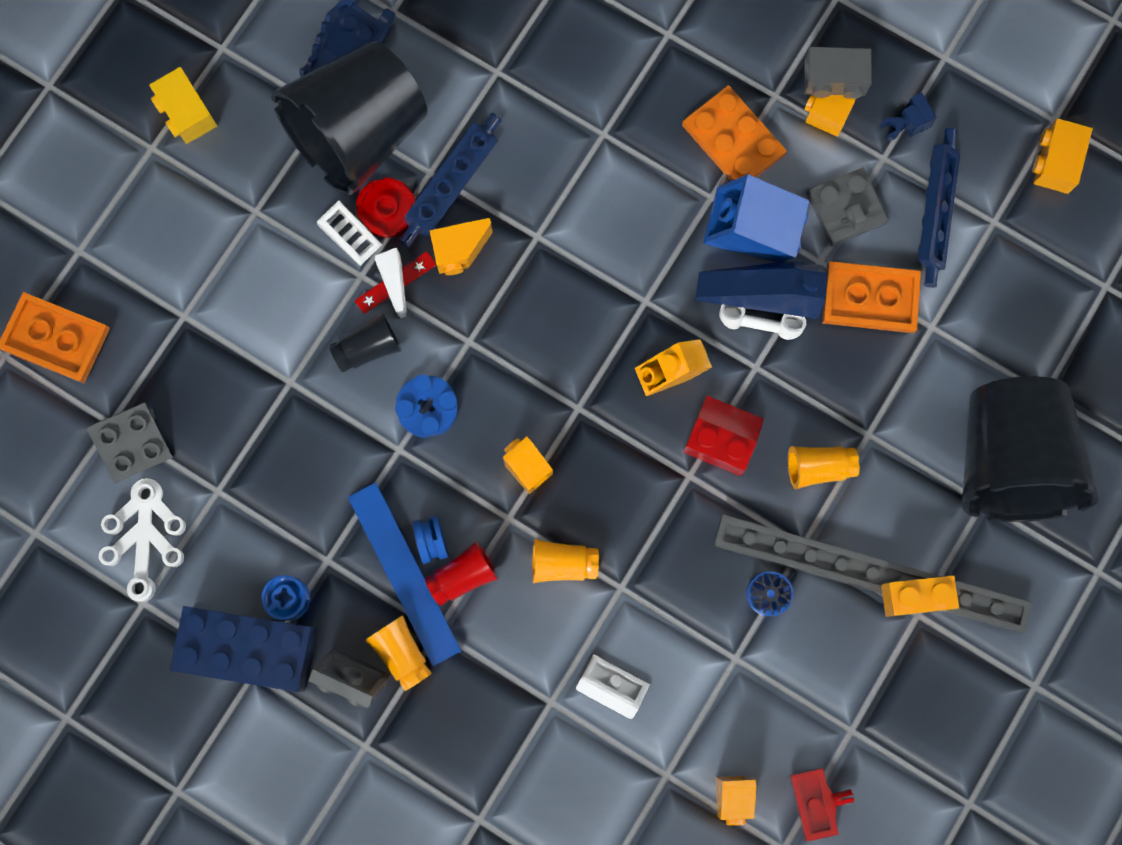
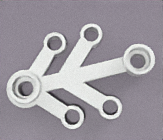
(142, 535)

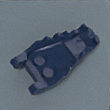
(345, 30)

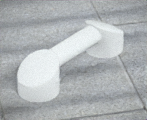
(788, 328)

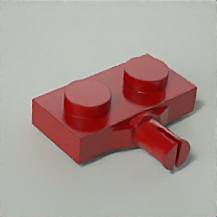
(817, 803)

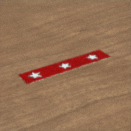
(410, 273)

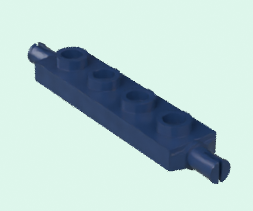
(450, 179)
(939, 207)

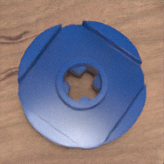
(422, 389)

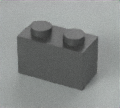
(837, 72)

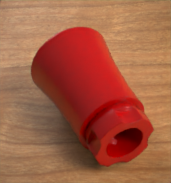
(461, 575)

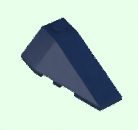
(772, 287)

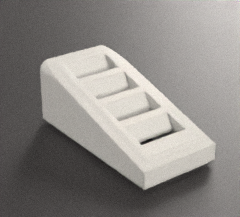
(334, 212)
(390, 268)

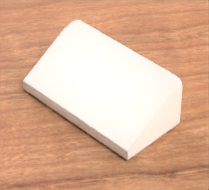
(612, 687)

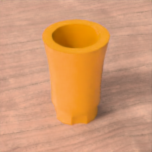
(821, 465)
(563, 562)
(400, 653)

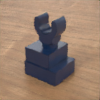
(915, 118)

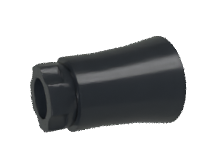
(365, 344)

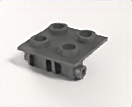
(129, 442)

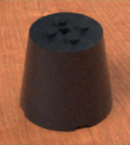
(351, 113)
(1025, 452)

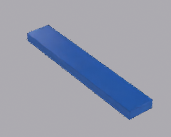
(404, 574)

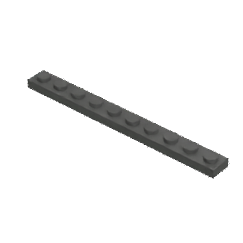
(862, 570)

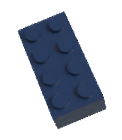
(243, 649)

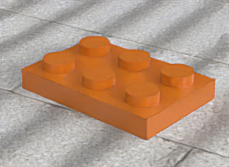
(734, 136)
(872, 297)
(53, 337)

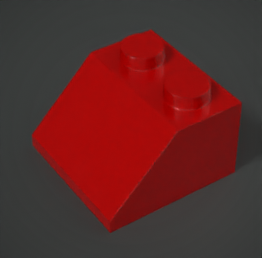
(724, 436)

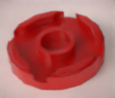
(383, 207)

